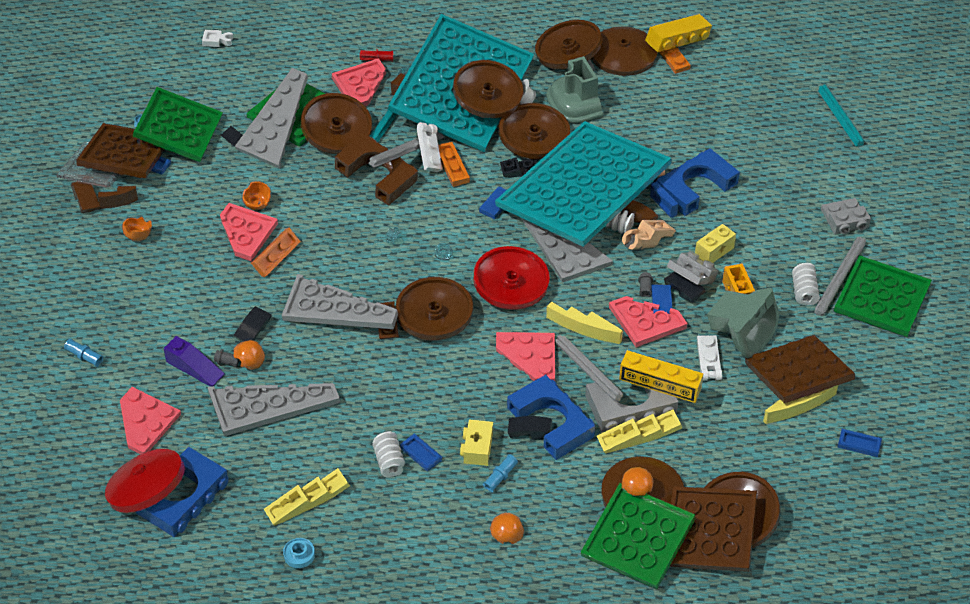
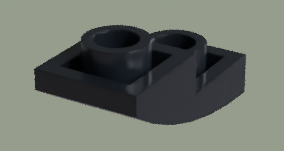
(512, 168)
(685, 287)
(252, 324)
(532, 425)

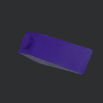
(191, 361)

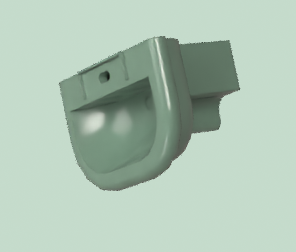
(576, 93)
(747, 317)

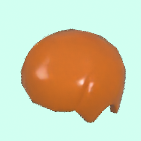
(256, 192)
(136, 228)
(250, 354)
(637, 481)
(507, 528)

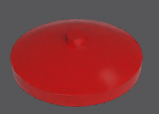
(511, 277)
(144, 480)

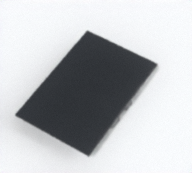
(232, 135)

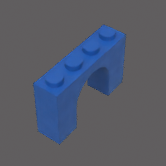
(706, 165)
(546, 394)
(175, 515)

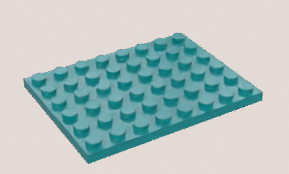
(428, 86)
(583, 183)

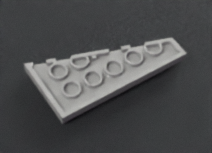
(273, 125)
(565, 256)
(330, 305)
(263, 404)

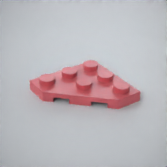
(360, 80)
(246, 230)
(641, 323)
(529, 352)
(145, 419)

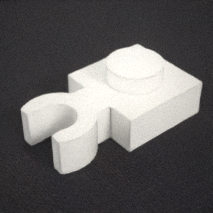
(215, 37)

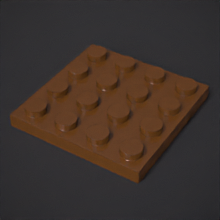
(119, 152)
(799, 369)
(722, 528)

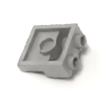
(846, 216)
(693, 268)

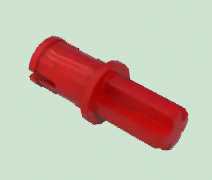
(366, 55)

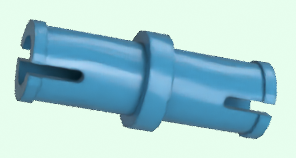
(83, 352)
(500, 473)

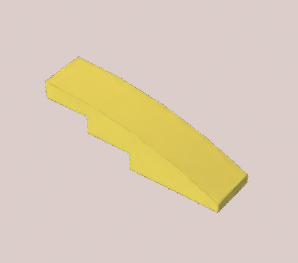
(589, 325)
(781, 411)
(639, 432)
(305, 498)

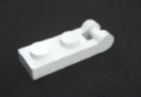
(429, 147)
(709, 357)

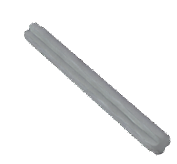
(398, 151)
(840, 276)
(589, 368)

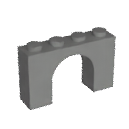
(612, 413)

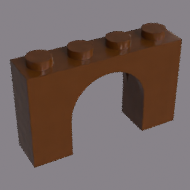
(360, 151)

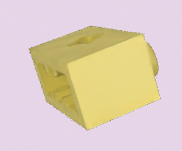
(715, 244)
(477, 442)

